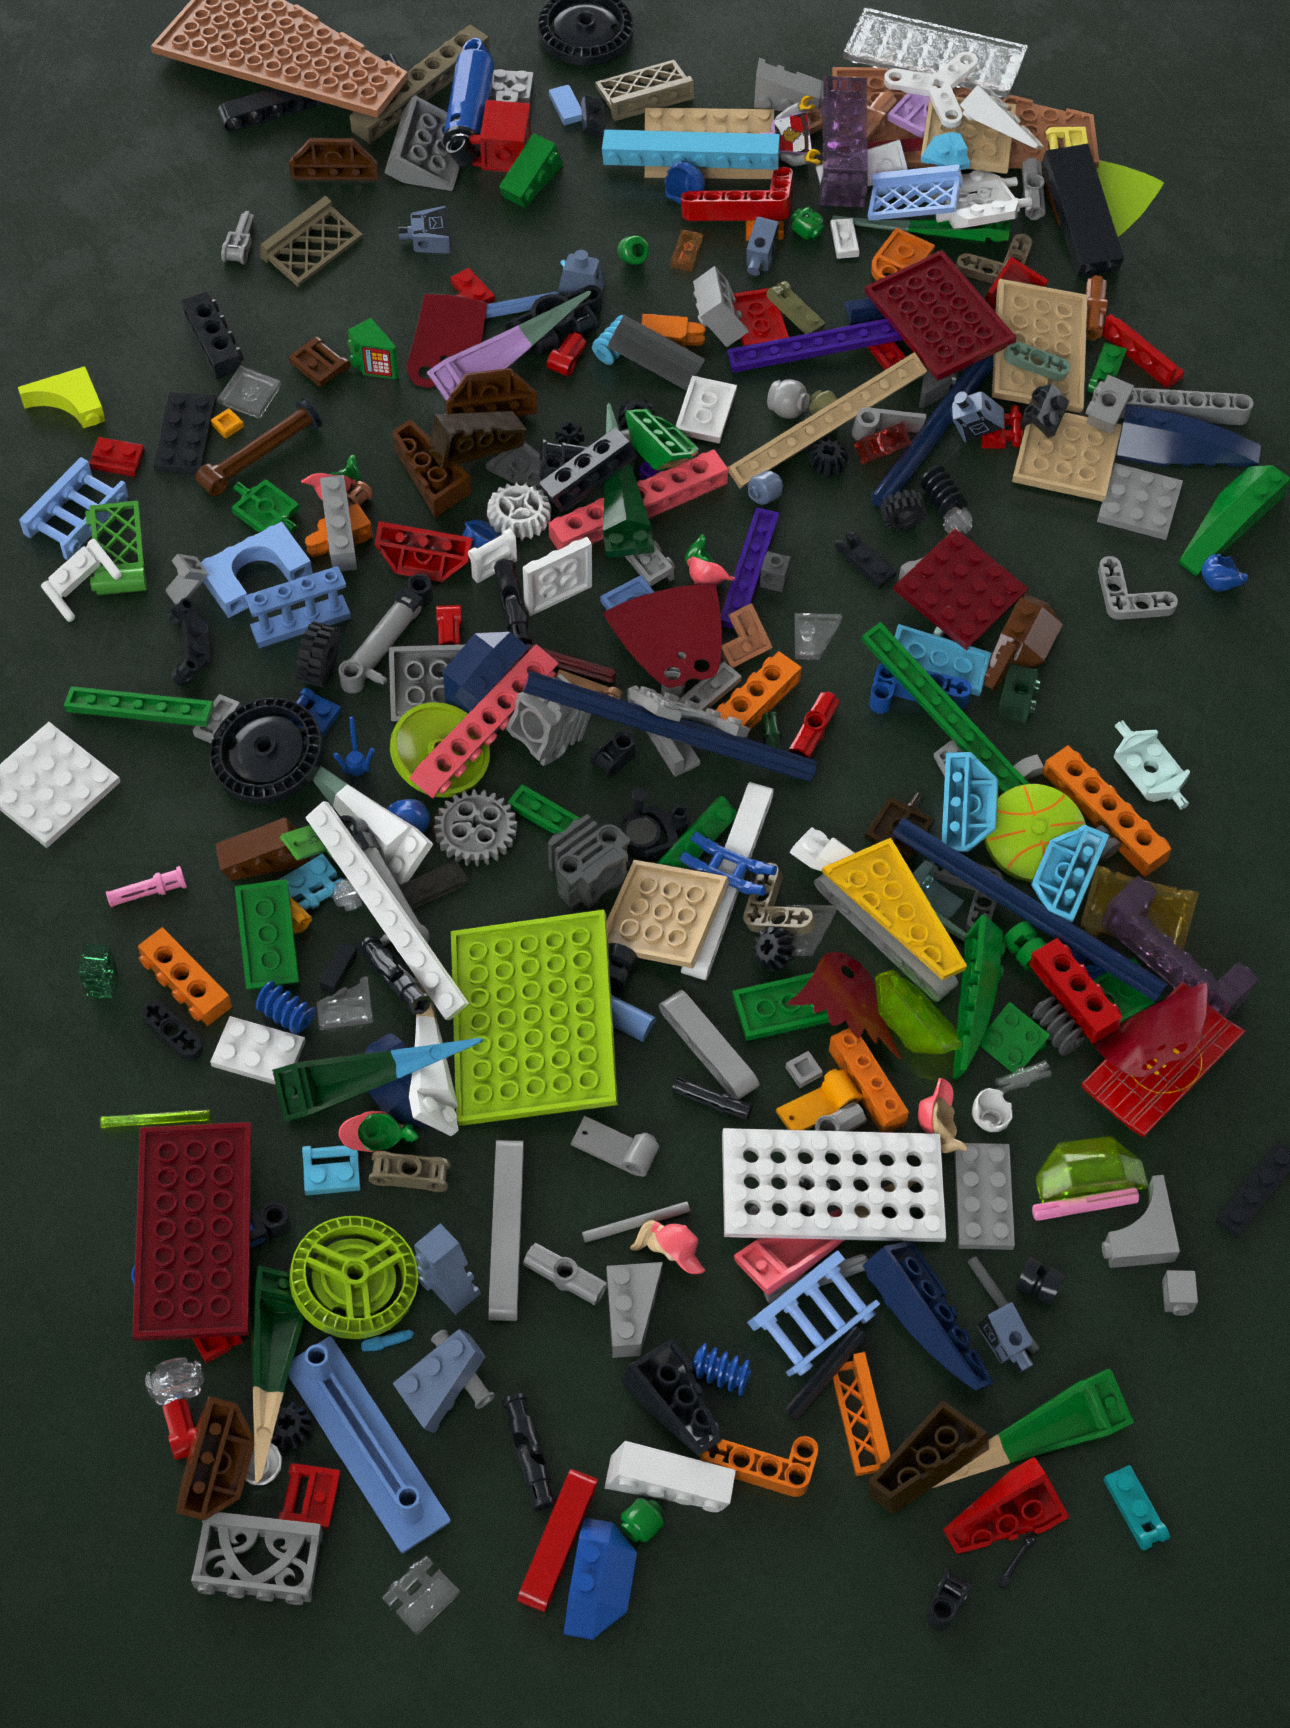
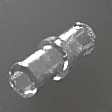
(1023, 1077)

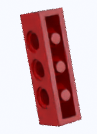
(1094, 1024)

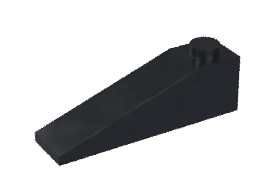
(669, 1392)

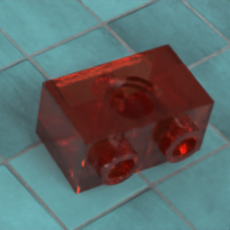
(882, 443)

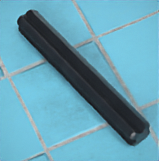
(825, 1373)

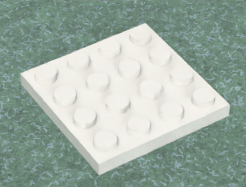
(51, 784)

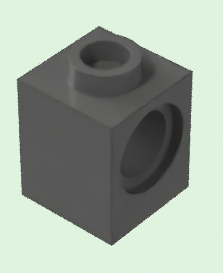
(775, 571)

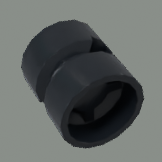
(621, 963)
(1040, 1281)

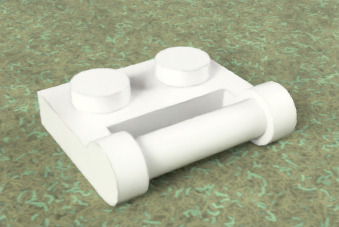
(488, 555)

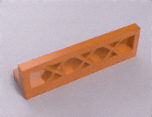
(871, 1413)

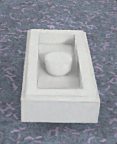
(844, 238)

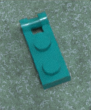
(1136, 1507)

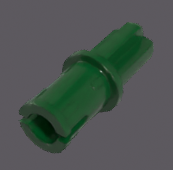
(771, 730)

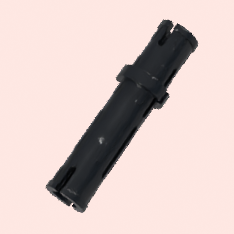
(722, 1102)

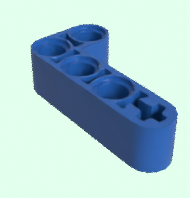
(956, 688)

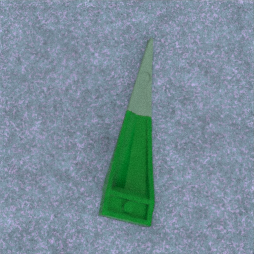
(976, 234)

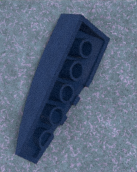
(1171, 438)
(919, 1303)

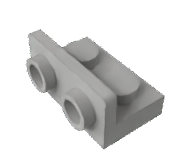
(653, 566)

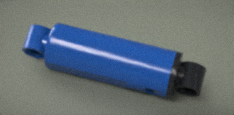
(467, 101)

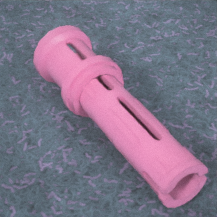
(158, 884)

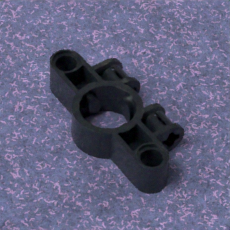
(578, 320)

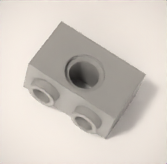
(1104, 416)

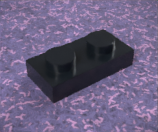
(593, 116)

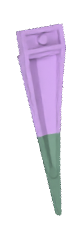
(500, 350)

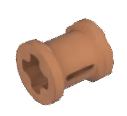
(359, 494)

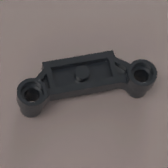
(195, 641)

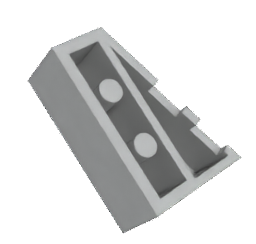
(780, 89)
(716, 307)
(631, 1301)

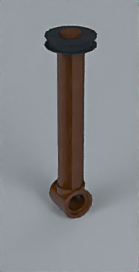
(215, 477)

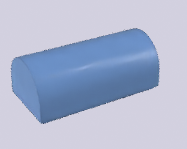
(631, 1019)

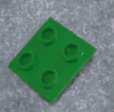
(1013, 1038)

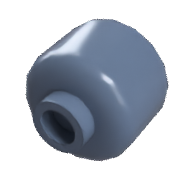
(765, 487)

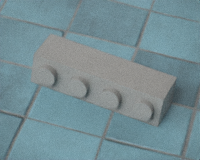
(338, 523)

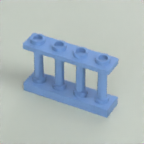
(295, 622)

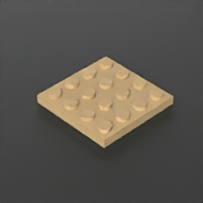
(986, 146)
(1071, 462)
(665, 912)

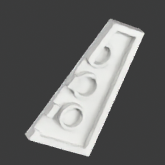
(880, 159)

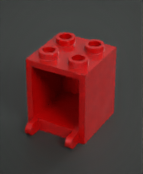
(503, 134)

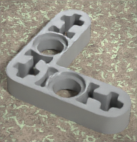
(1128, 601)

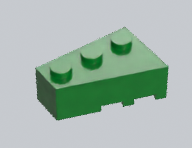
(531, 171)

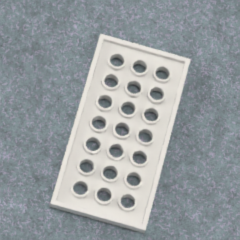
(822, 1225)

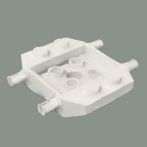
(990, 203)

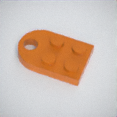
(899, 252)

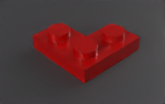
(471, 286)

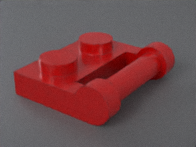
(319, 1496)

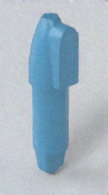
(379, 1343)

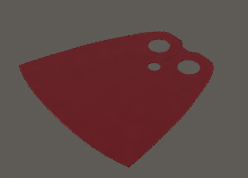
(669, 623)
(1165, 1023)

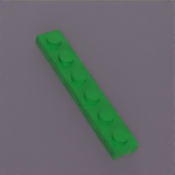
(139, 706)

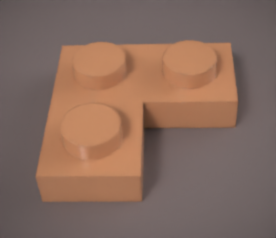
(751, 637)

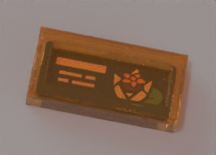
(686, 250)

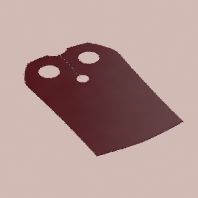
(444, 329)

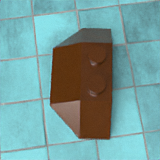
(333, 161)
(492, 392)
(1033, 629)
(216, 1461)

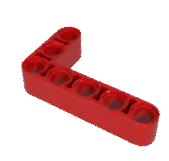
(742, 204)

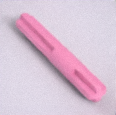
(1085, 1203)

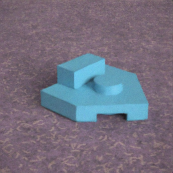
(947, 150)

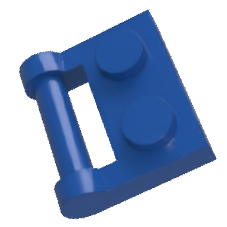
(322, 710)

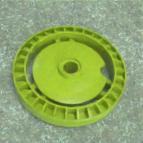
(358, 1296)

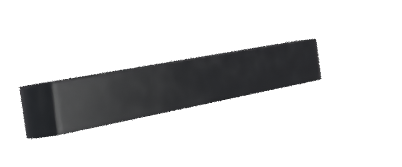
(269, 105)

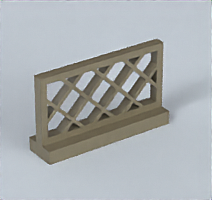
(654, 95)
(295, 232)

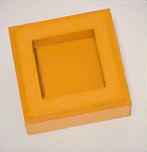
(227, 423)

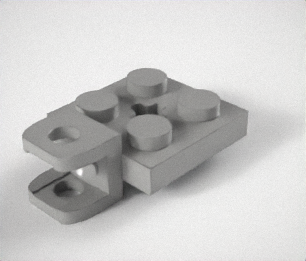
(519, 81)

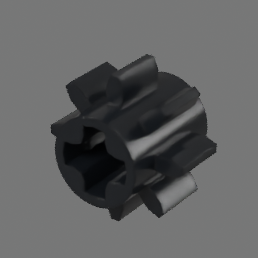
(570, 433)

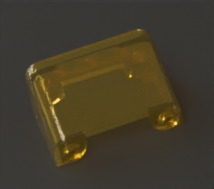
(1169, 912)

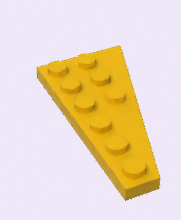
(891, 895)

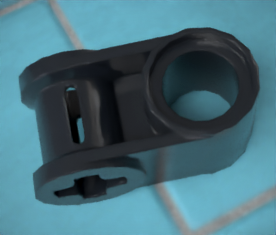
(611, 756)
(949, 1596)

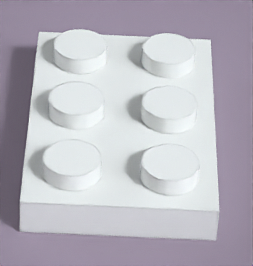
(706, 409)
(255, 1049)

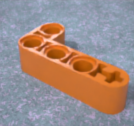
(758, 1460)

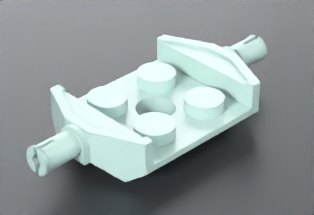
(1142, 750)

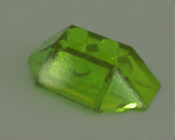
(913, 1016)
(1088, 1169)

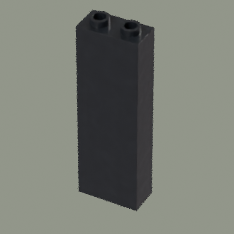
(1082, 210)

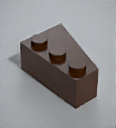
(257, 852)

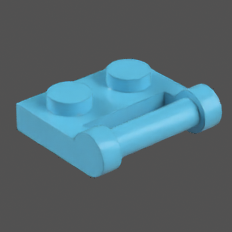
(332, 1176)

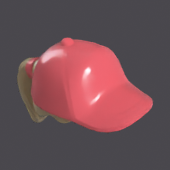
(937, 1114)
(673, 1241)

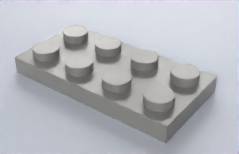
(984, 1197)

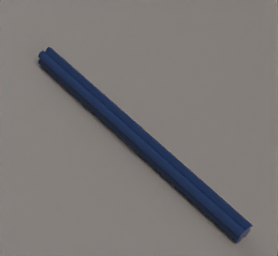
(930, 432)
(682, 731)
(1030, 910)

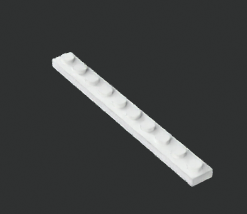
(387, 911)

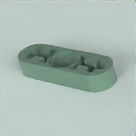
(1027, 364)

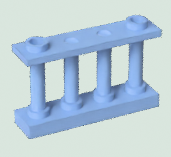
(62, 491)
(788, 1303)

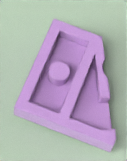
(910, 113)

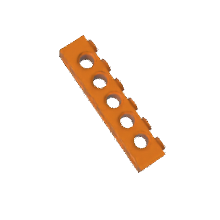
(1092, 805)

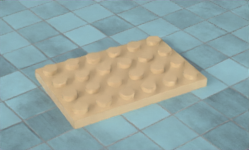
(710, 120)
(1050, 322)

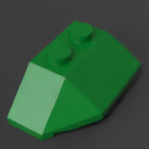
(658, 440)

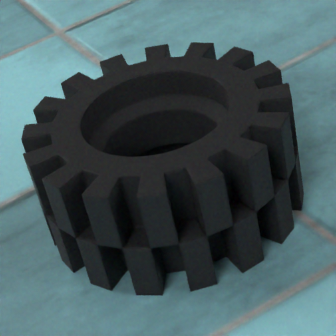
(903, 510)

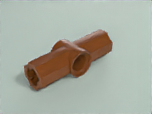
(1095, 307)

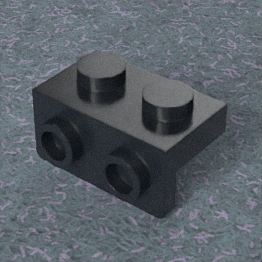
(1045, 409)

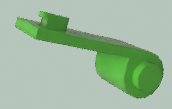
(303, 843)

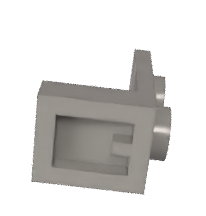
(189, 577)

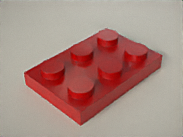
(760, 317)

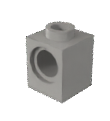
(1179, 1292)

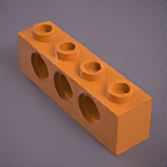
(786, 677)
(162, 947)
(876, 1090)

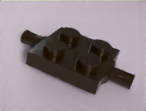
(889, 818)

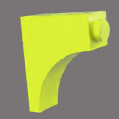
(66, 391)

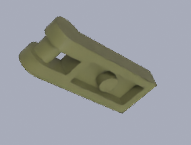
(795, 308)

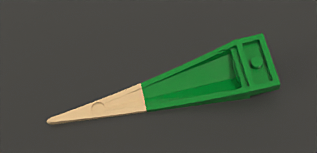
(1074, 1416)

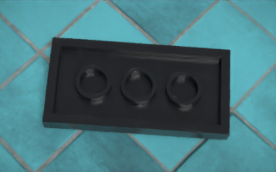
(184, 433)

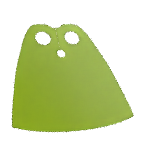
(1126, 193)

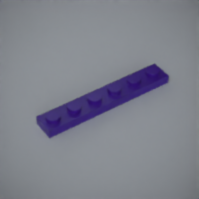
(750, 563)

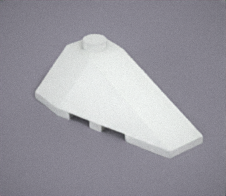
(990, 110)

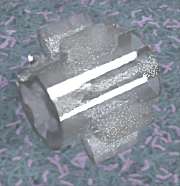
(958, 519)
(346, 895)

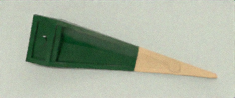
(274, 1336)

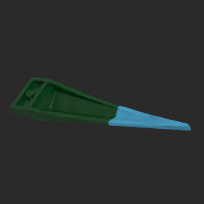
(322, 1084)

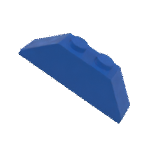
(599, 1580)

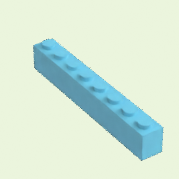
(695, 148)

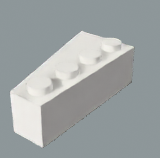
(669, 1477)

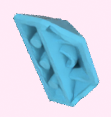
(968, 801)
(1068, 870)

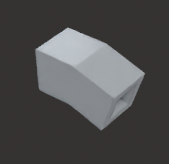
(1030, 767)

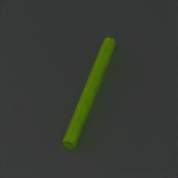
(154, 1118)

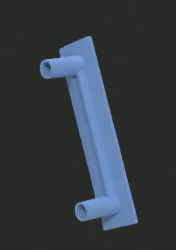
(367, 1445)

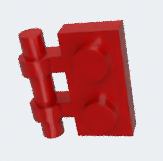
(999, 438)

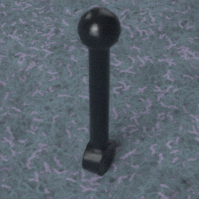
(1002, 1580)

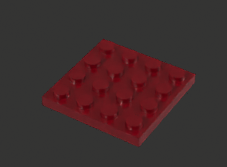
(960, 589)

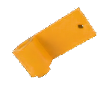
(832, 1096)

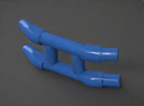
(721, 853)

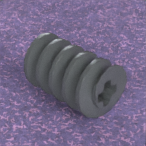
(1054, 1023)

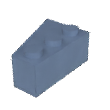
(442, 1269)
(439, 1377)

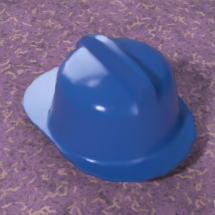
(480, 532)

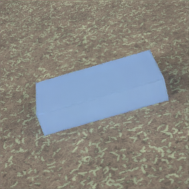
(566, 104)

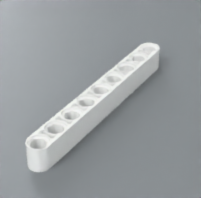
(742, 841)

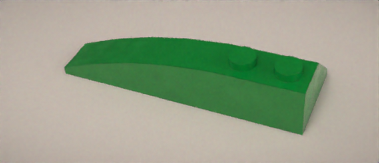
(1234, 513)
(978, 988)

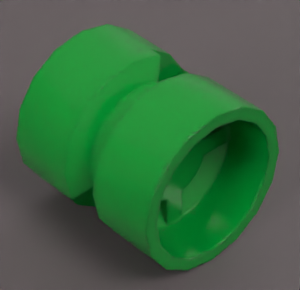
(1023, 941)

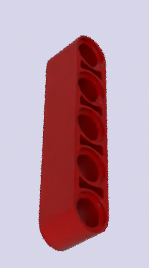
(557, 1540)

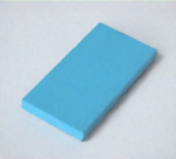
(945, 656)

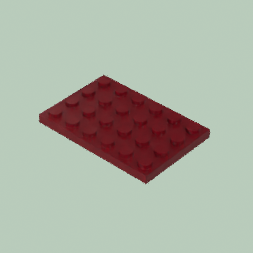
(940, 315)

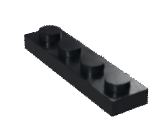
(1256, 1191)

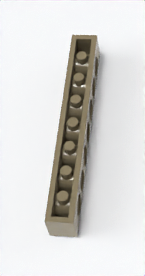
(423, 81)

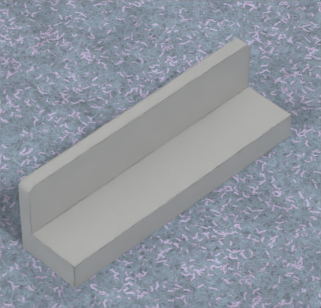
(677, 755)

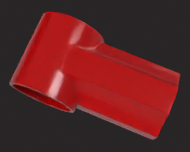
(565, 358)
(449, 623)
(180, 1427)

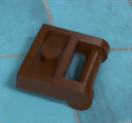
(314, 365)

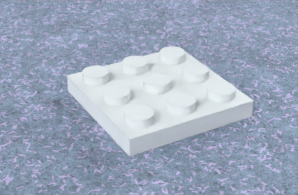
(557, 576)

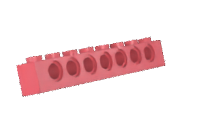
(658, 494)
(429, 776)

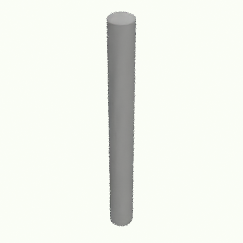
(635, 1222)

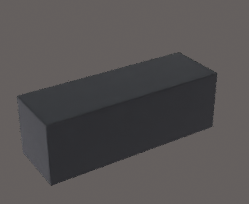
(338, 968)

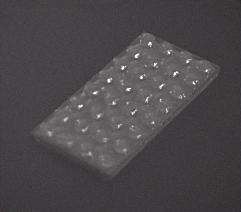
(925, 47)

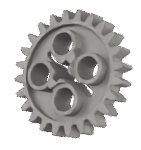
(470, 846)

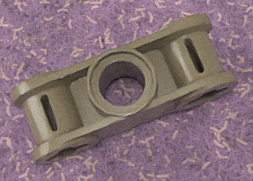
(423, 1178)

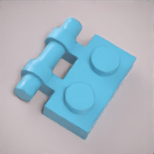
(309, 878)

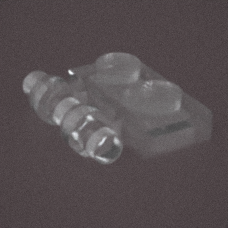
(427, 1601)

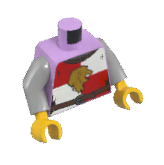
(795, 134)

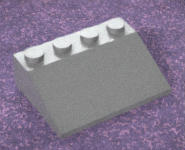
(419, 150)
(417, 675)

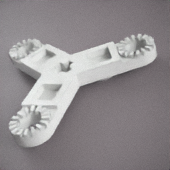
(946, 78)

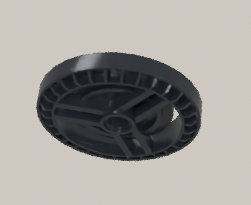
(584, 30)
(261, 727)

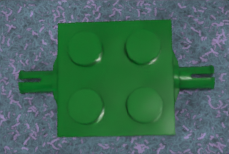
(265, 506)

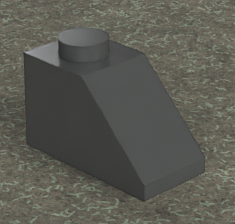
(934, 390)

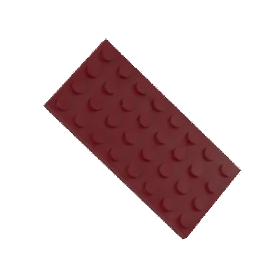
(193, 1232)

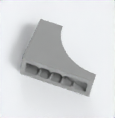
(1150, 1238)

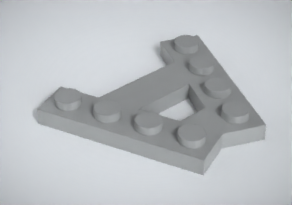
(670, 708)

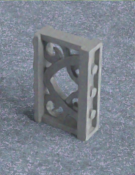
(232, 1525)

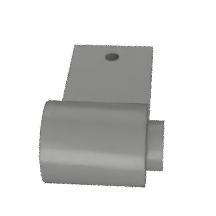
(872, 418)
(620, 1150)

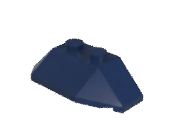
(480, 667)
(394, 1096)

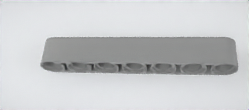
(1204, 406)
(885, 942)
(506, 1231)

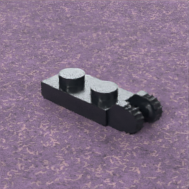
(865, 560)

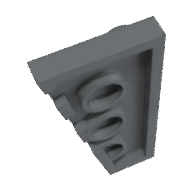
(519, 466)

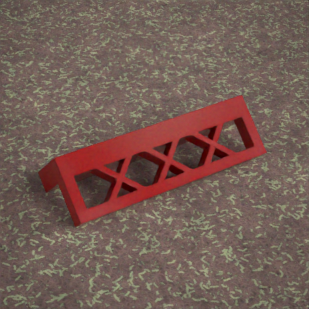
(1142, 352)

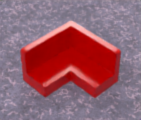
(1015, 272)

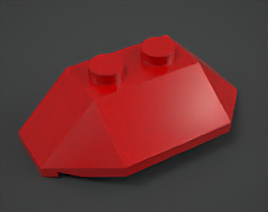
(422, 551)

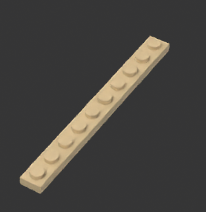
(827, 419)

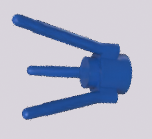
(355, 761)

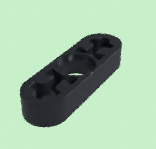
(169, 1019)

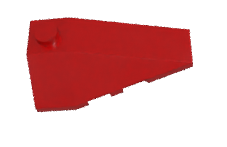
(1013, 1506)

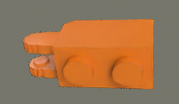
(676, 329)
(360, 526)

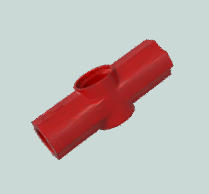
(819, 716)

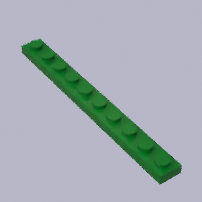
(940, 706)

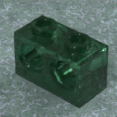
(97, 970)

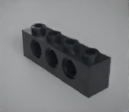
(212, 334)
(588, 469)

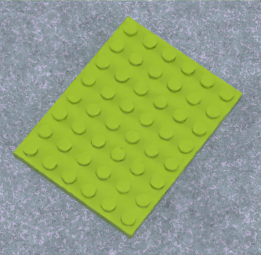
(544, 1018)

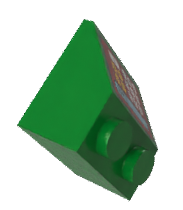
(372, 351)

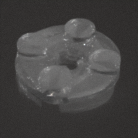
(174, 1380)

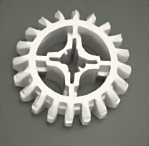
(519, 505)

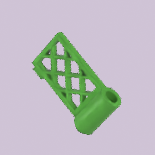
(133, 574)

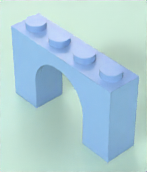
(270, 545)

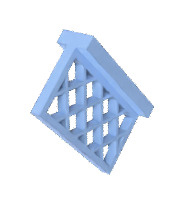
(912, 183)

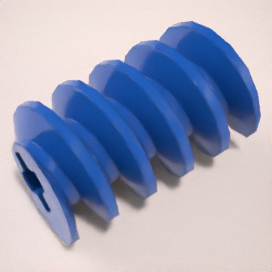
(283, 1009)
(721, 1369)

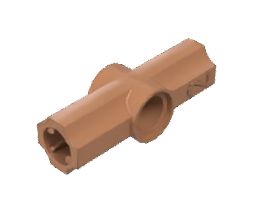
(878, 112)

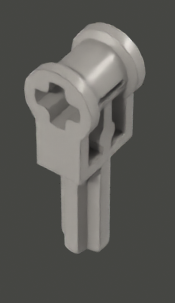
(239, 242)

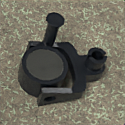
(644, 830)

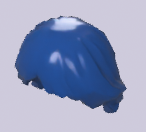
(683, 178)
(1221, 573)
(412, 812)

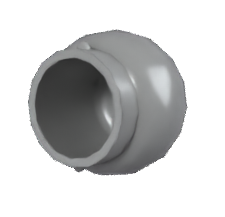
(788, 398)

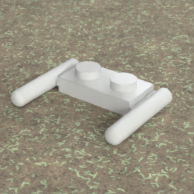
(74, 572)

